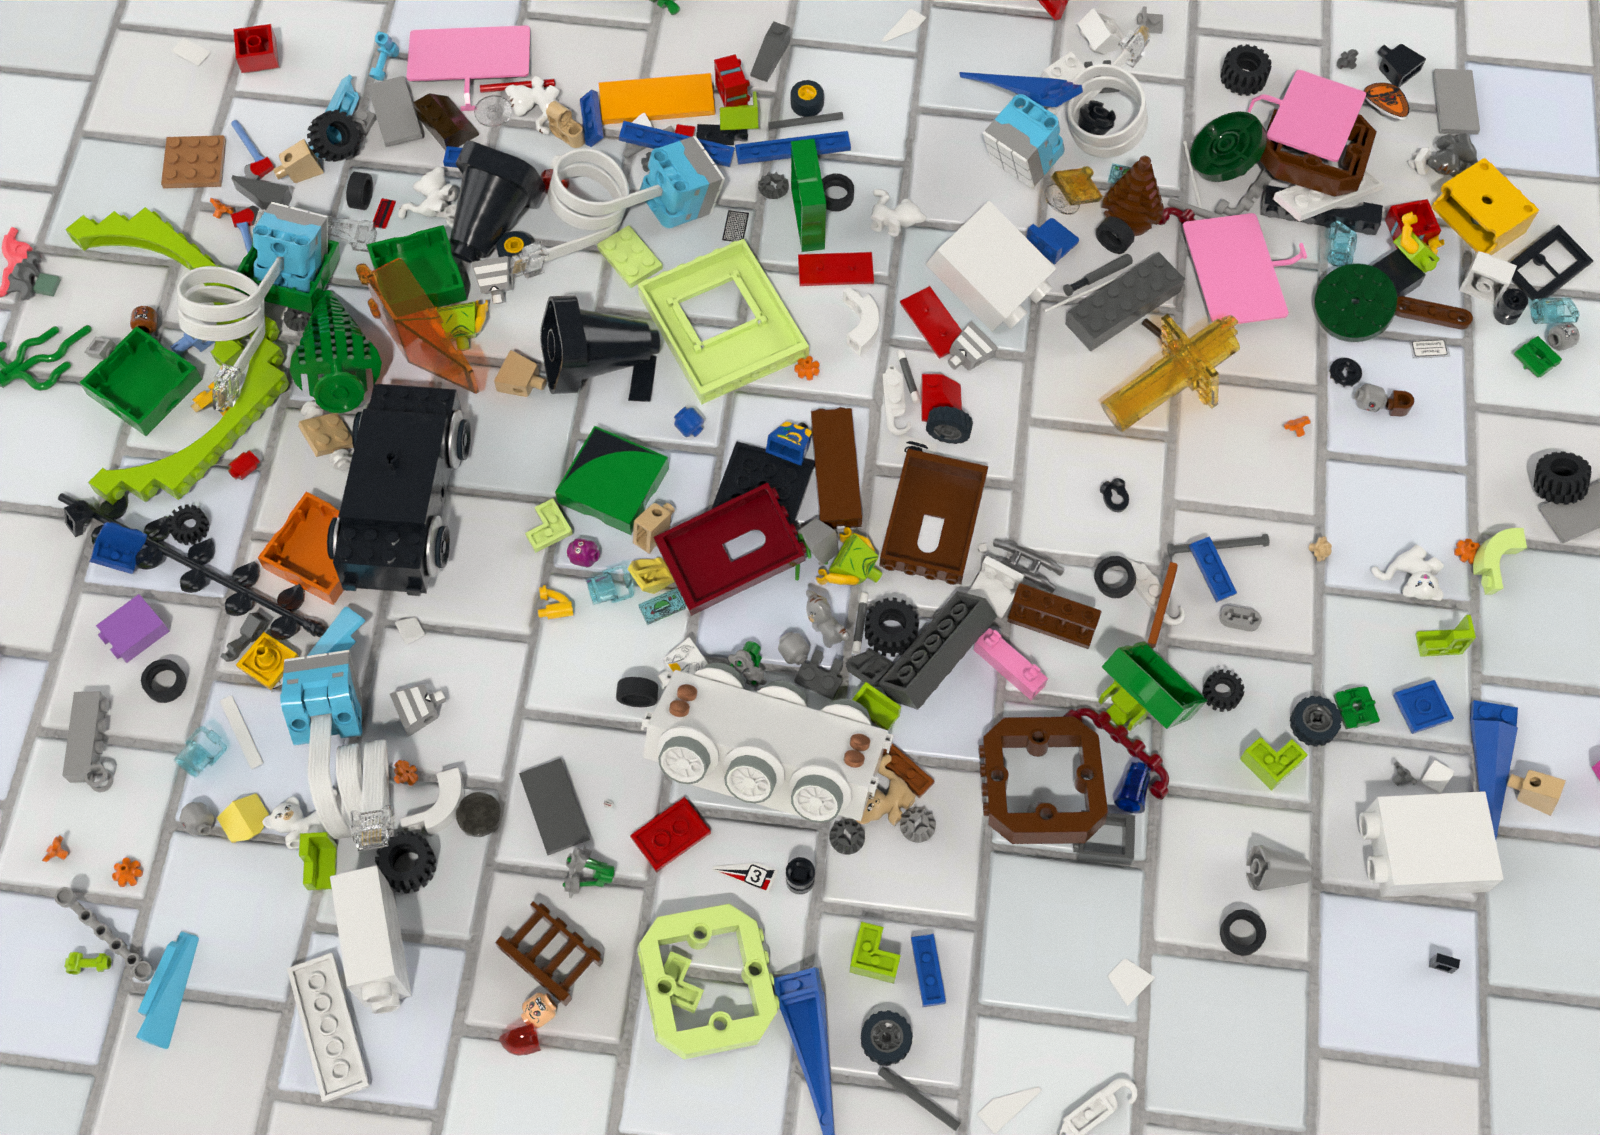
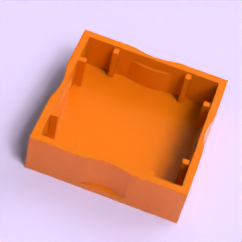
(300, 549)

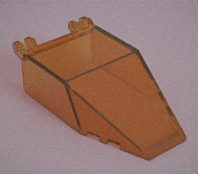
(415, 323)

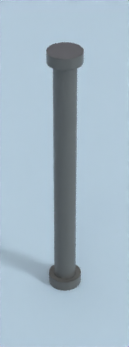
(1263, 540)

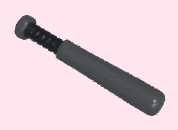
(1100, 273)

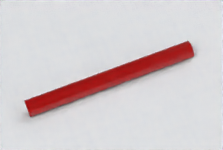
(501, 86)

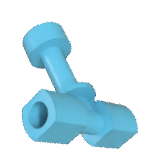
(387, 48)

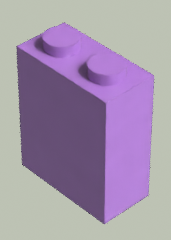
(131, 629)

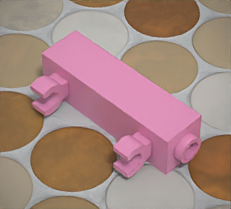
(1010, 663)

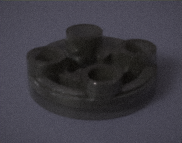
(478, 814)

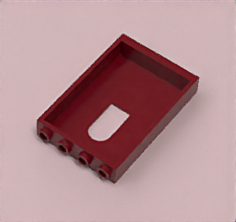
(700, 562)

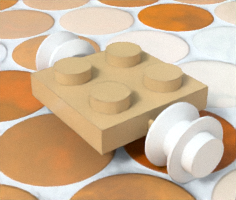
(326, 435)

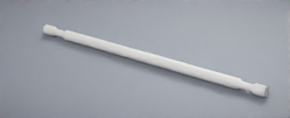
(1192, 175)
(1082, 294)

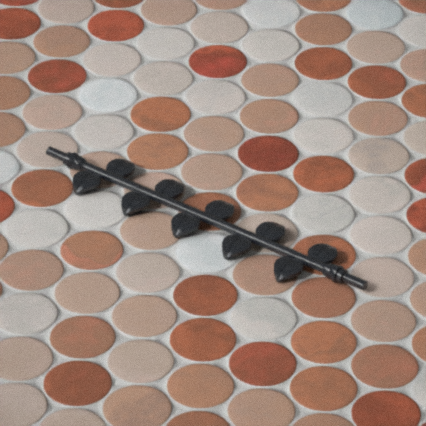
(196, 579)

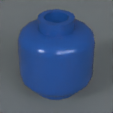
(689, 422)

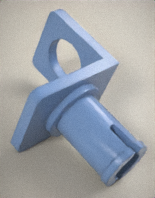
(188, 341)

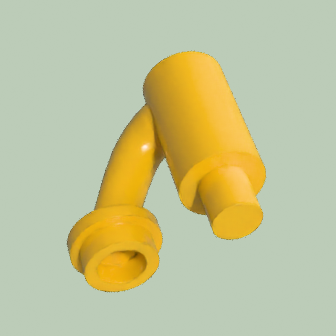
(555, 610)

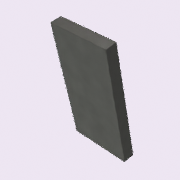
(554, 806)

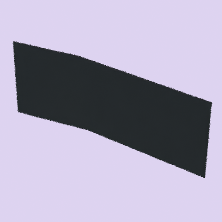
(642, 381)

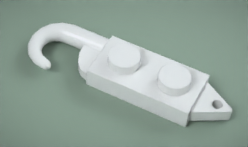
(894, 399)
(1150, 591)
(1096, 1108)

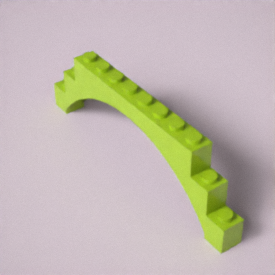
(149, 232)
(183, 469)

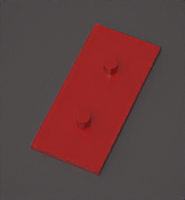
(835, 269)
(932, 320)

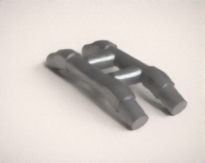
(1037, 559)

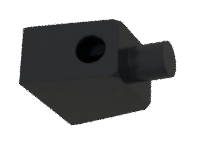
(1400, 63)

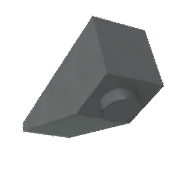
(771, 51)
(262, 192)

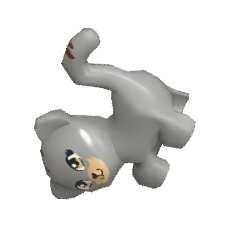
(822, 620)

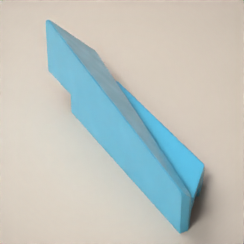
(343, 100)
(339, 633)
(166, 991)

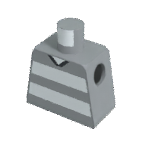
(494, 277)
(971, 348)
(416, 707)

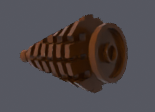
(1136, 198)

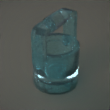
(1341, 245)
(1553, 310)
(603, 589)
(194, 757)

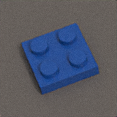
(1423, 706)

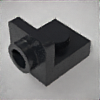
(76, 515)

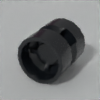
(1510, 306)
(800, 875)

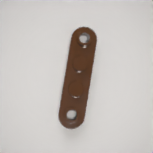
(1433, 313)

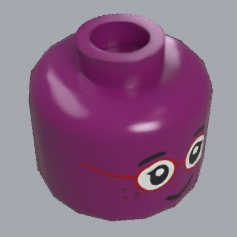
(583, 552)

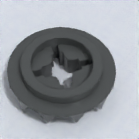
(768, 190)
(294, 323)
(842, 845)

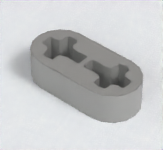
(1240, 618)

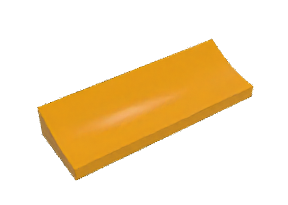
(657, 98)

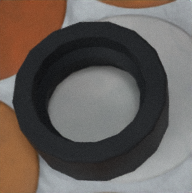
(841, 181)
(359, 190)
(1110, 241)
(1108, 563)
(157, 667)
(637, 692)
(1252, 918)

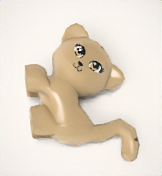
(898, 796)

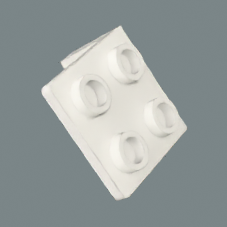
(1065, 68)
(997, 585)

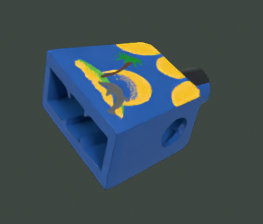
(790, 442)

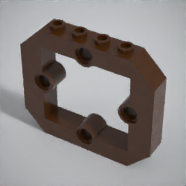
(1315, 175)
(1031, 827)

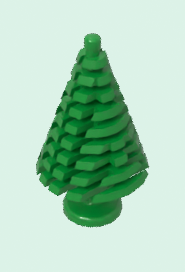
(334, 347)

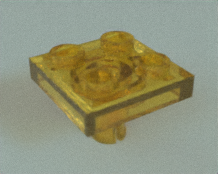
(1077, 185)

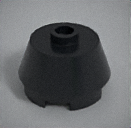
(1095, 118)

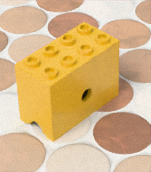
(1489, 199)

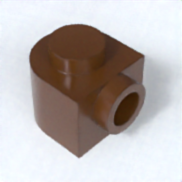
(1399, 403)

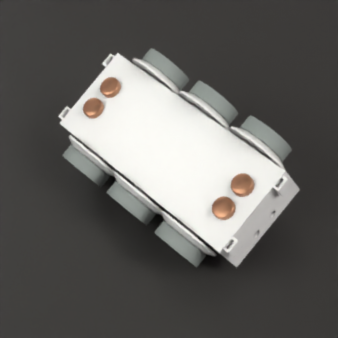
(765, 744)

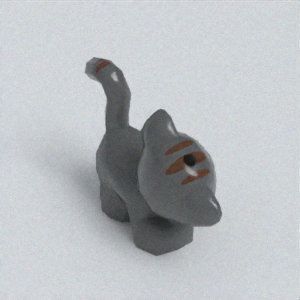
(1451, 152)

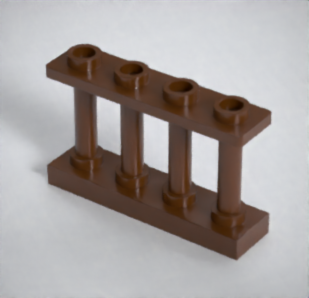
(1054, 616)
(544, 975)

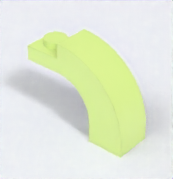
(1489, 554)

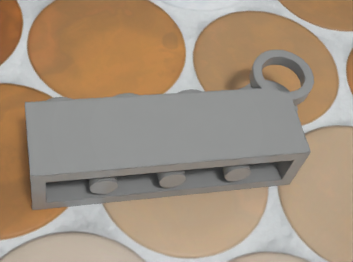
(85, 740)

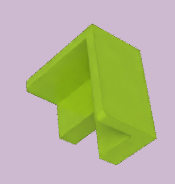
(740, 117)
(1446, 641)
(880, 708)
(1270, 765)
(319, 859)
(871, 961)

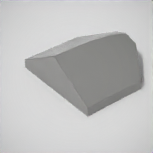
(820, 540)

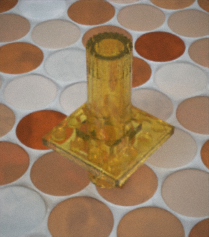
(1183, 365)

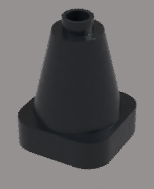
(490, 198)
(589, 343)

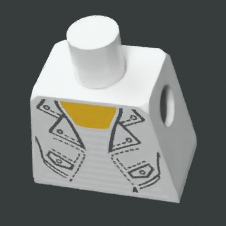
(683, 658)

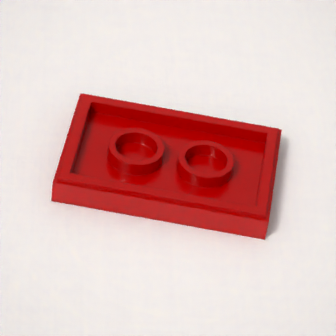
(670, 834)

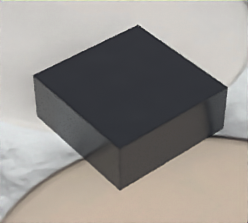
(1444, 963)

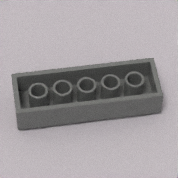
(1124, 301)
(937, 649)

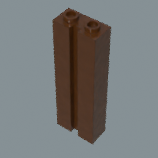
(836, 468)

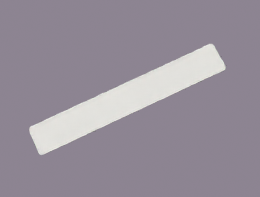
(241, 732)

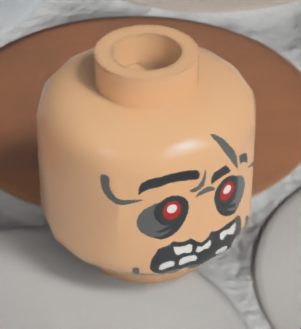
(538, 1010)

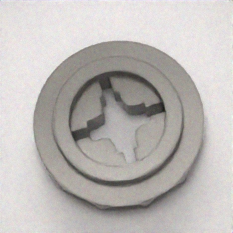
(922, 833)

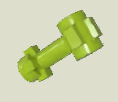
(76, 961)

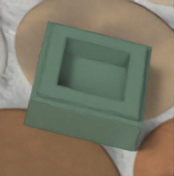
(46, 284)

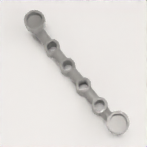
(1246, 203)
(141, 969)

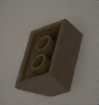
(444, 120)

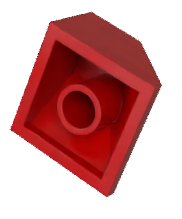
(938, 391)

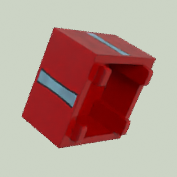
(731, 81)
(1426, 226)

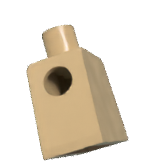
(298, 163)
(518, 376)
(650, 524)
(1538, 790)

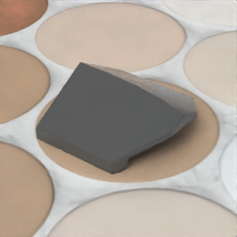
(869, 667)

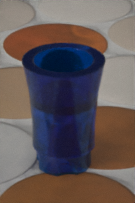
(1134, 788)

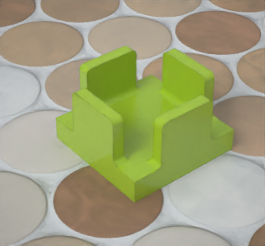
(1124, 707)

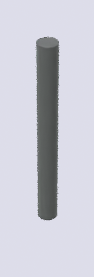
(805, 120)
(919, 1099)

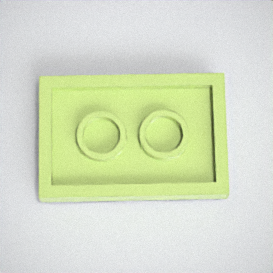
(629, 256)

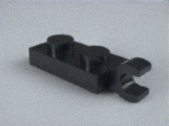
(726, 137)

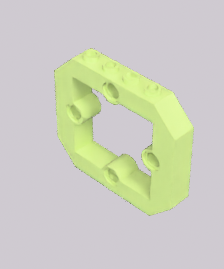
(707, 1039)

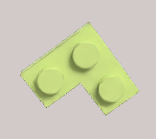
(553, 527)
(686, 995)

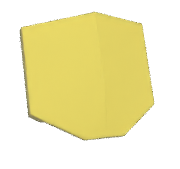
(651, 574)
(243, 818)

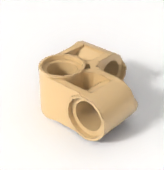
(564, 126)

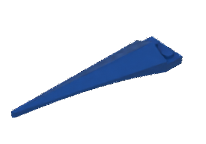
(1044, 91)
(1494, 740)
(805, 1017)

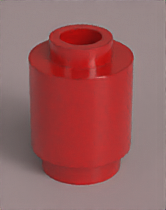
(243, 465)

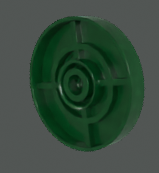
(1228, 146)
(1361, 320)

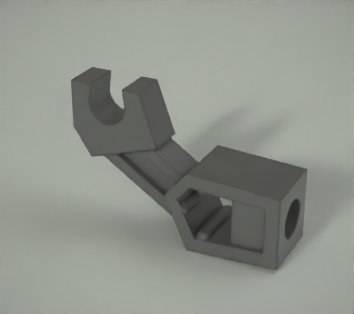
(251, 630)

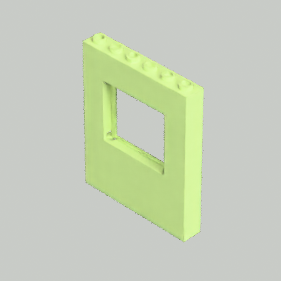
(734, 355)

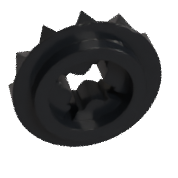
(1353, 370)

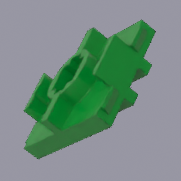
(1528, 356)
(1351, 717)

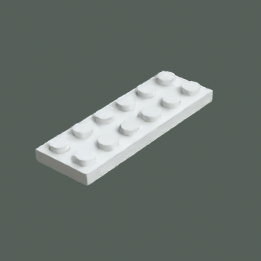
(1305, 203)
(328, 1028)

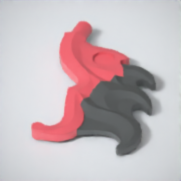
(20, 266)

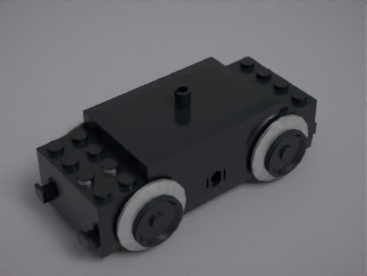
(397, 489)

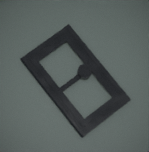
(1533, 251)

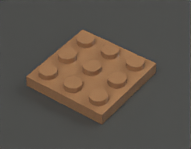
(193, 161)

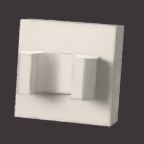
(1421, 161)

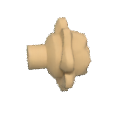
(1321, 549)

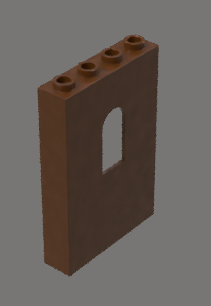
(942, 490)

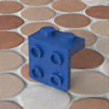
(1052, 239)
(117, 547)

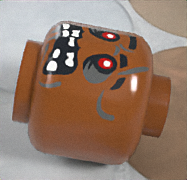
(144, 318)

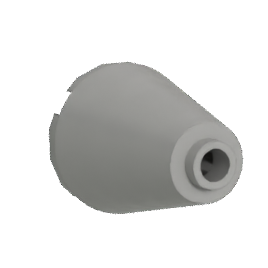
(1275, 869)

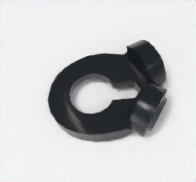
(1119, 486)

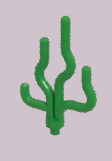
(17, 368)

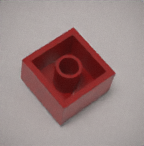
(256, 48)

